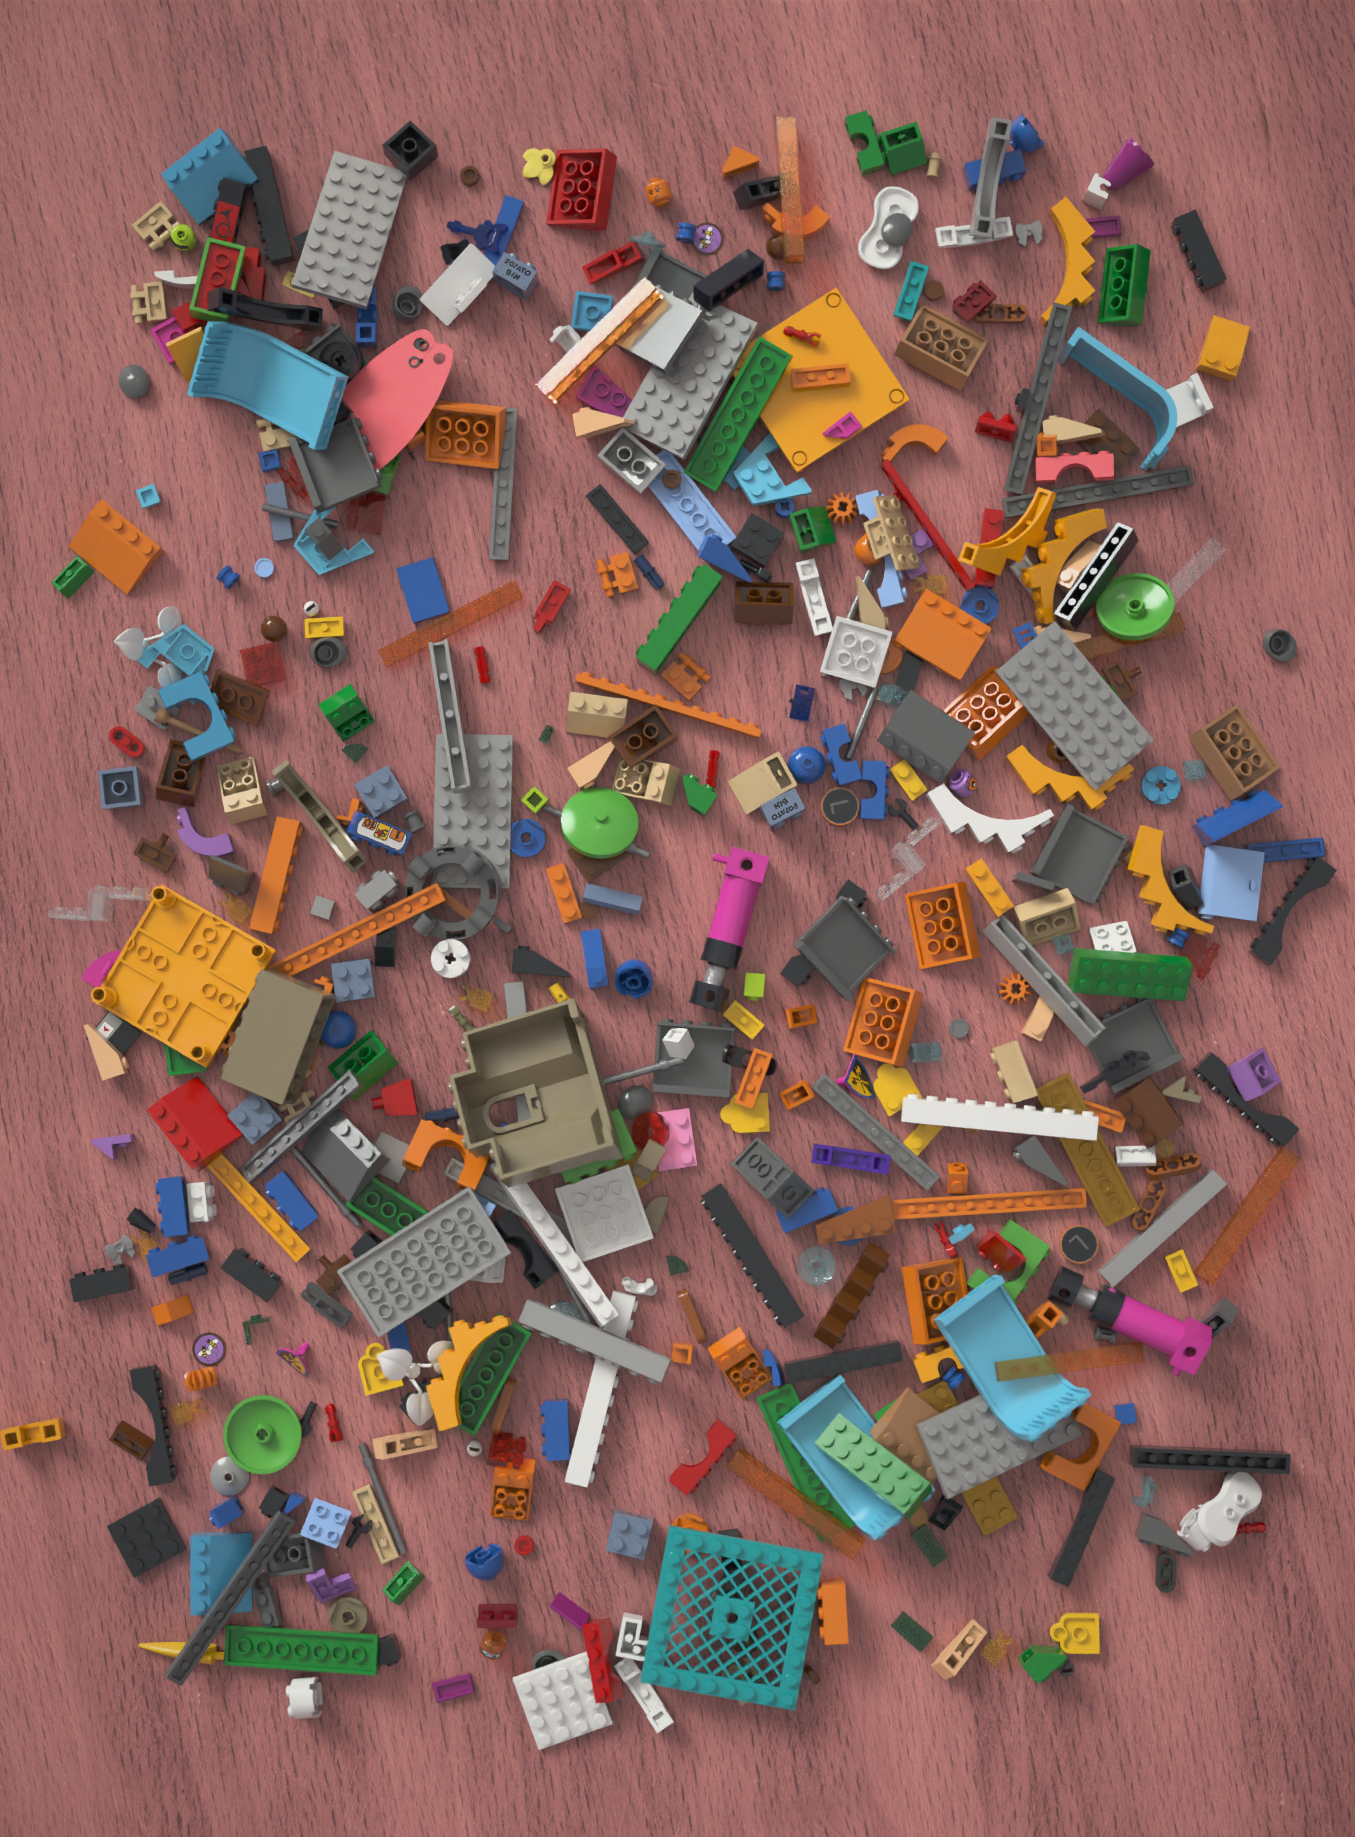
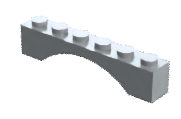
(992, 159)

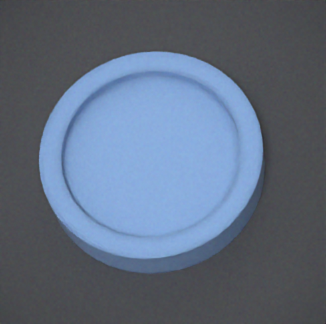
(264, 568)

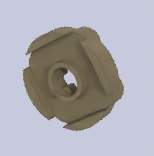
(358, 1611)

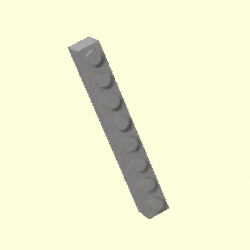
(595, 1340)

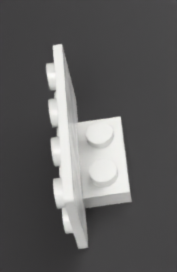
(458, 285)

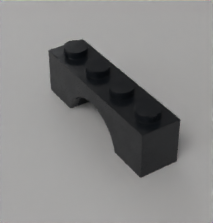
(537, 1264)

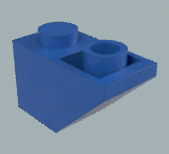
(226, 1512)

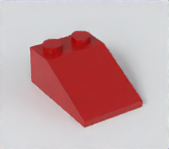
(1000, 1252)

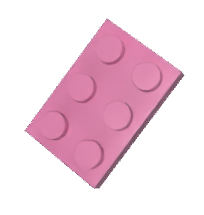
(680, 1145)

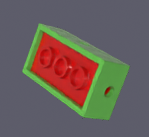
(219, 267)

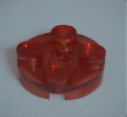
(657, 1124)

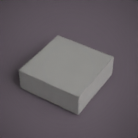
(322, 907)

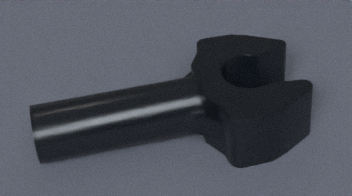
(760, 572)
(902, 812)
(306, 1418)
(359, 1528)

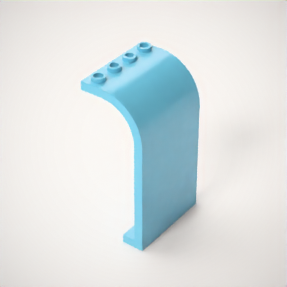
(268, 380)
(1128, 382)
(991, 1329)
(804, 1427)

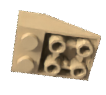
(647, 781)
(762, 782)
(241, 790)

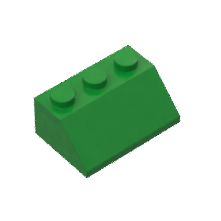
(368, 1060)

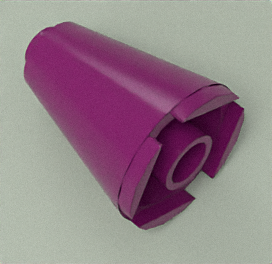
(1127, 165)

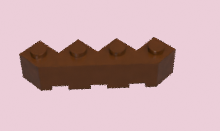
(855, 1288)

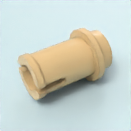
(934, 165)
(1064, 1319)

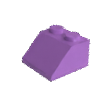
(1254, 1074)

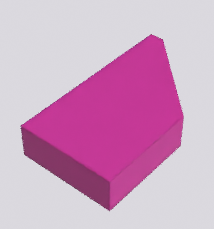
(844, 427)

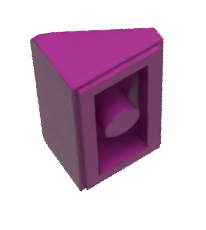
(569, 1610)

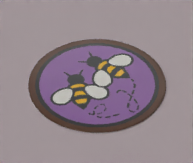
(708, 239)
(209, 1349)

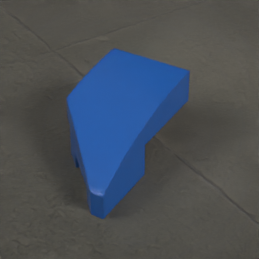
(777, 1371)

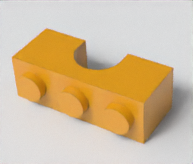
(989, 887)
(927, 1363)
(32, 1433)

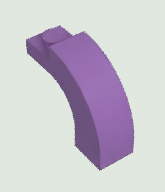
(217, 846)

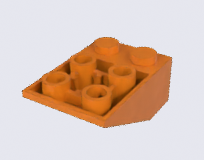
(740, 1363)
(512, 1491)

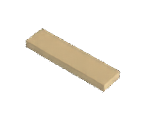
(380, 1532)

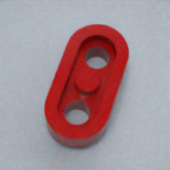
(126, 742)

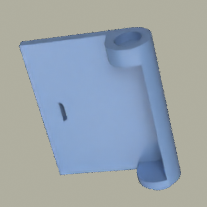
(1227, 883)

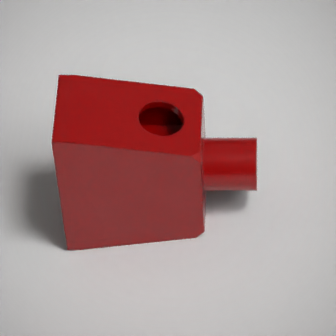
(397, 1099)

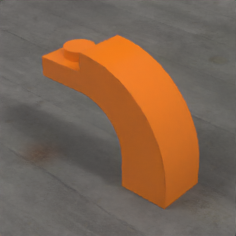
(812, 223)
(916, 434)
(1043, 1318)

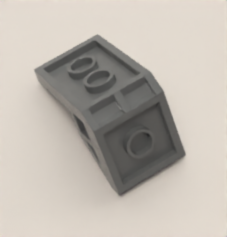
(772, 1177)

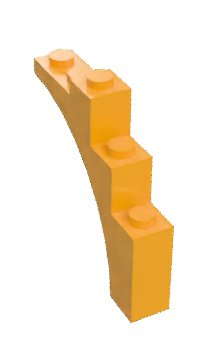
(1075, 233)
(1012, 545)
(1043, 576)
(1036, 776)
(1147, 861)
(445, 1393)

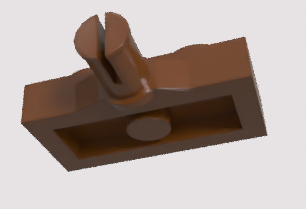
(1121, 679)
(155, 853)
(330, 1278)

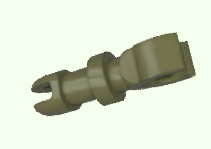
(463, 1021)

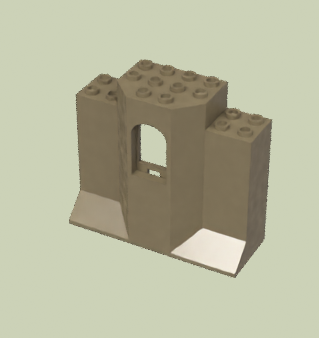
(548, 1060)

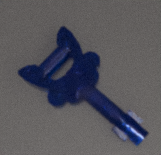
(481, 234)

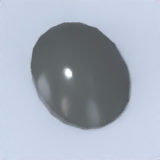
(896, 230)
(407, 304)
(134, 381)
(1279, 645)
(328, 652)
(635, 1101)
(545, 1658)

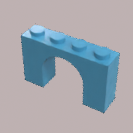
(196, 689)

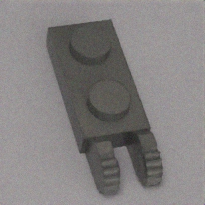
(326, 1305)
(266, 1601)

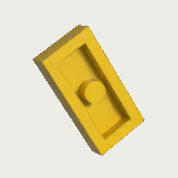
(324, 627)
(908, 780)
(743, 1020)
(921, 1137)
(1181, 1270)

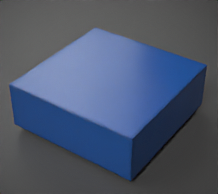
(270, 460)
(1125, 1413)

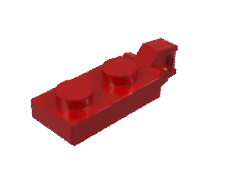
(550, 605)

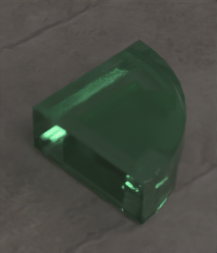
(546, 734)
(355, 751)
(676, 1265)

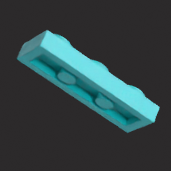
(910, 291)

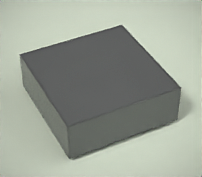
(502, 925)

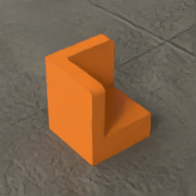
(1047, 445)
(682, 1352)

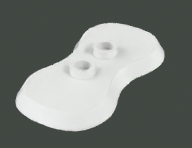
(871, 245)
(1221, 1516)

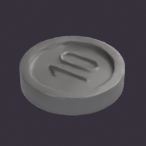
(959, 1028)

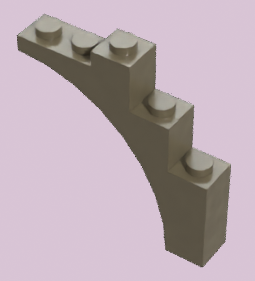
(320, 816)

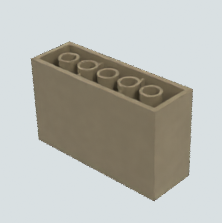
(277, 1036)

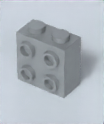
(377, 890)

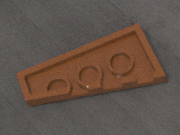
(861, 1222)

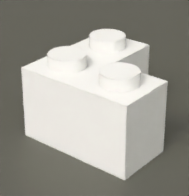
(630, 1642)

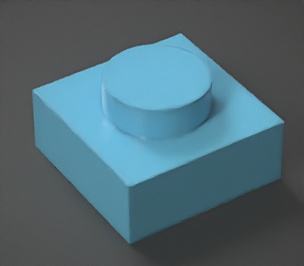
(148, 496)
(960, 1233)

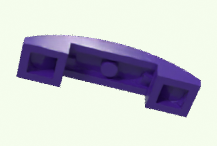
(851, 1158)

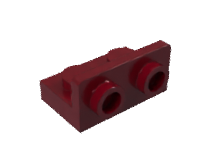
(973, 302)
(497, 1616)

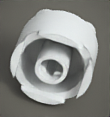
(459, 951)
(1192, 1533)
(305, 1698)

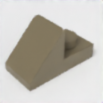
(1175, 1090)
(648, 1160)

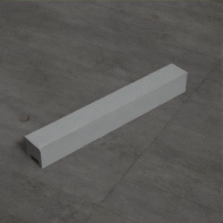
(450, 717)
(1044, 980)
(1161, 1228)

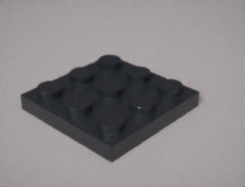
(146, 1537)

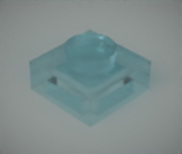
(1193, 769)

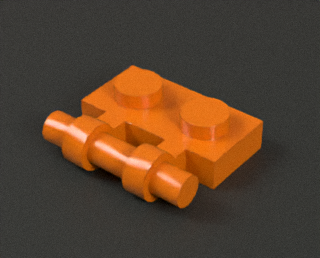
(623, 574)
(682, 681)

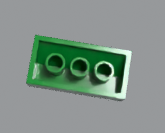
(1124, 285)

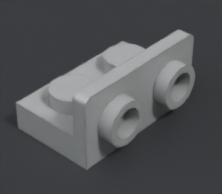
(150, 705)

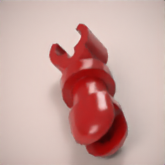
(802, 335)
(944, 1239)
(330, 1409)
(1259, 1527)

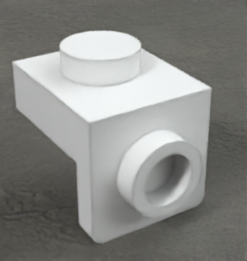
(566, 337)

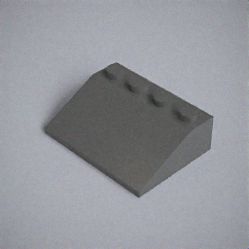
(925, 736)
(344, 1154)

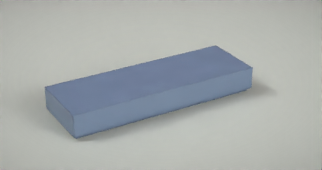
(280, 524)
(612, 899)

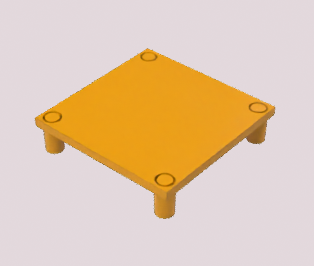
(802, 415)
(183, 976)

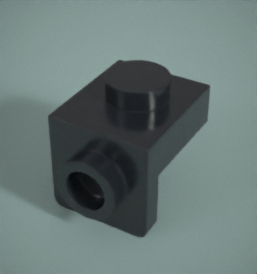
(452, 251)
(1021, 400)

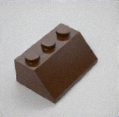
(764, 603)
(1148, 1112)

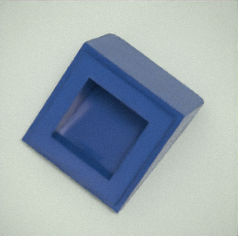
(293, 1501)

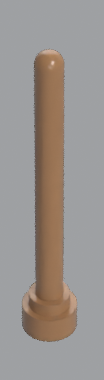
(163, 717)

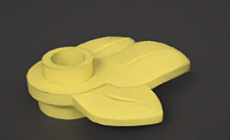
(536, 165)

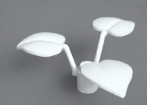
(133, 643)
(398, 1363)

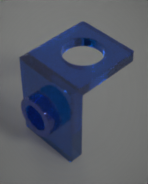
(802, 703)

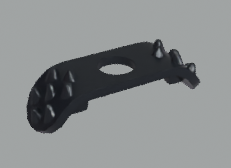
(733, 1056)

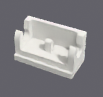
(1094, 195)

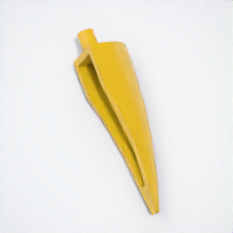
(172, 1649)

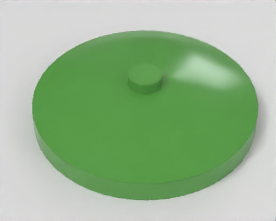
(1135, 606)
(599, 823)
(262, 1434)

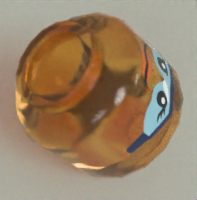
(493, 1644)

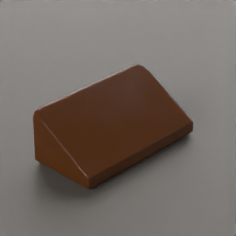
(131, 1440)

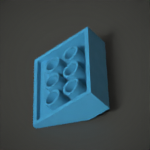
(198, 173)
(212, 1565)

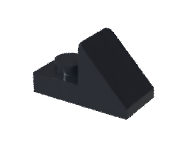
(385, 948)
(945, 1513)

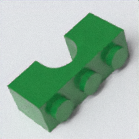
(861, 127)

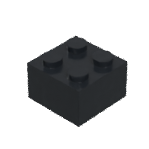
(410, 150)
(757, 540)

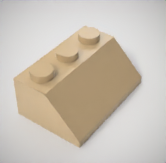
(595, 714)
(1047, 917)
(1013, 1072)

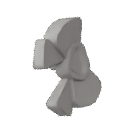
(1023, 231)
(846, 687)
(118, 1247)

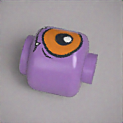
(963, 783)

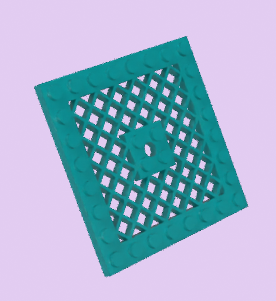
(728, 1686)

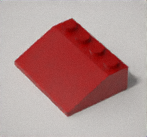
(582, 189)
(195, 1123)

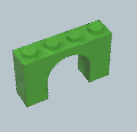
(627, 1145)
(1030, 1247)

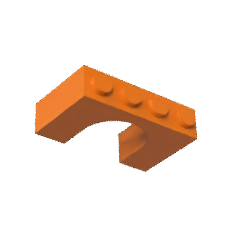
(430, 1136)
(1081, 1469)

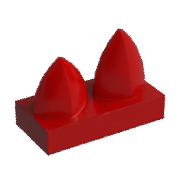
(1000, 429)

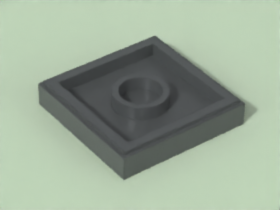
(1033, 882)

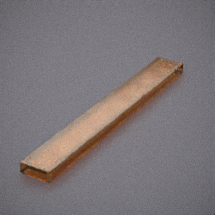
(450, 623)
(1069, 1361)

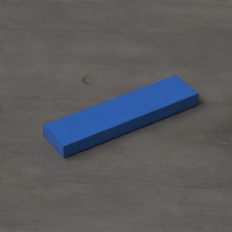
(509, 216)
(1290, 849)

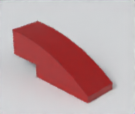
(613, 262)
(254, 274)

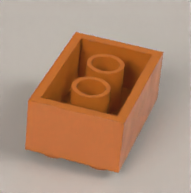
(832, 1611)

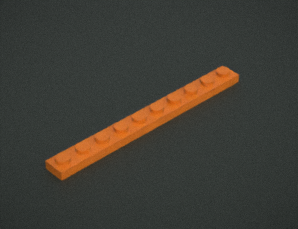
(677, 707)
(360, 931)
(989, 1203)

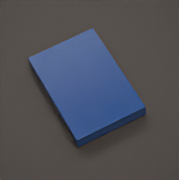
(423, 590)

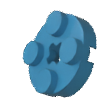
(1152, 778)

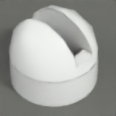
(314, 611)
(474, 1444)

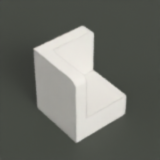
(678, 1043)

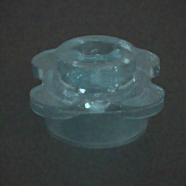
(1068, 943)

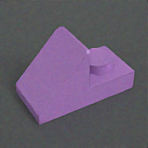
(108, 1144)

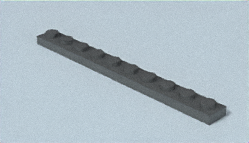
(1037, 398)
(1105, 490)
(229, 1598)

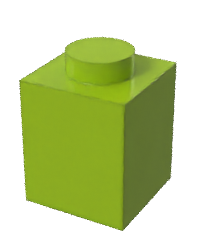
(535, 800)
(754, 986)

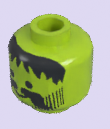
(183, 238)

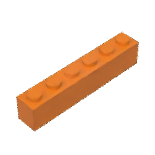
(275, 875)

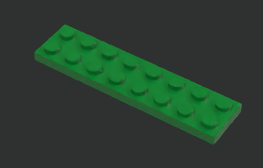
(738, 414)
(775, 1406)
(301, 1649)

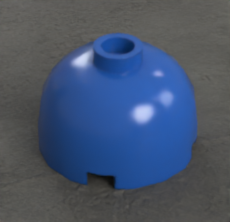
(1024, 136)
(806, 765)
(634, 978)
(339, 1030)
(485, 1563)

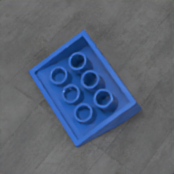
(1235, 817)

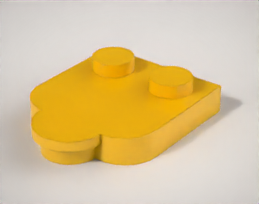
(893, 1086)
(747, 1119)
(371, 1372)
(1077, 1633)

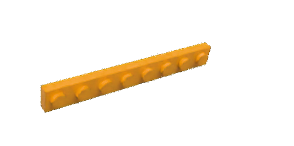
(259, 1207)

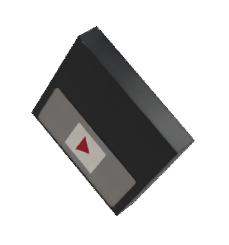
(117, 1032)

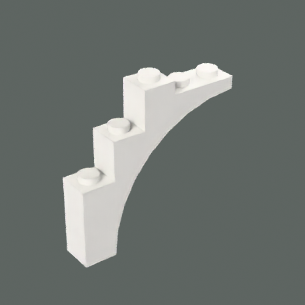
(1008, 832)

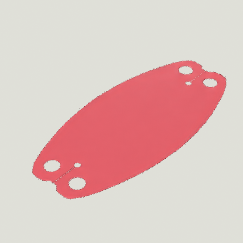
(394, 396)

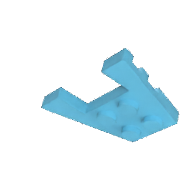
(761, 480)
(316, 557)
(183, 649)

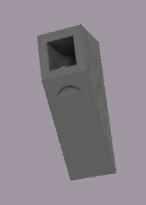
(1156, 1531)

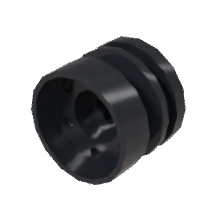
(334, 350)

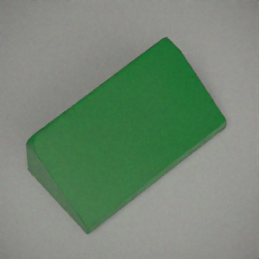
(72, 577)
(403, 1583)

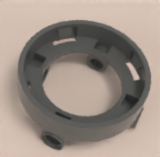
(474, 863)

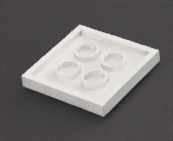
(856, 651)

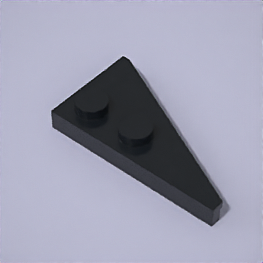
(1116, 1069)

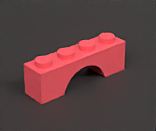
(1099, 465)

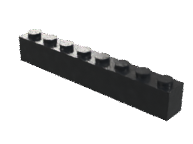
(753, 1256)
(1209, 1459)

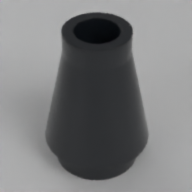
(140, 1220)

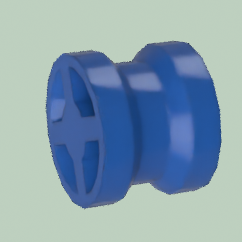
(686, 233)
(775, 281)
(784, 510)
(228, 577)
(1178, 938)
(952, 1377)

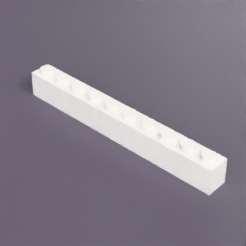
(999, 1118)
(561, 1252)
(599, 1398)

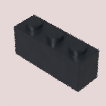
(252, 1274)
(101, 1283)

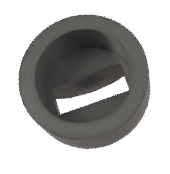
(1068, 1664)

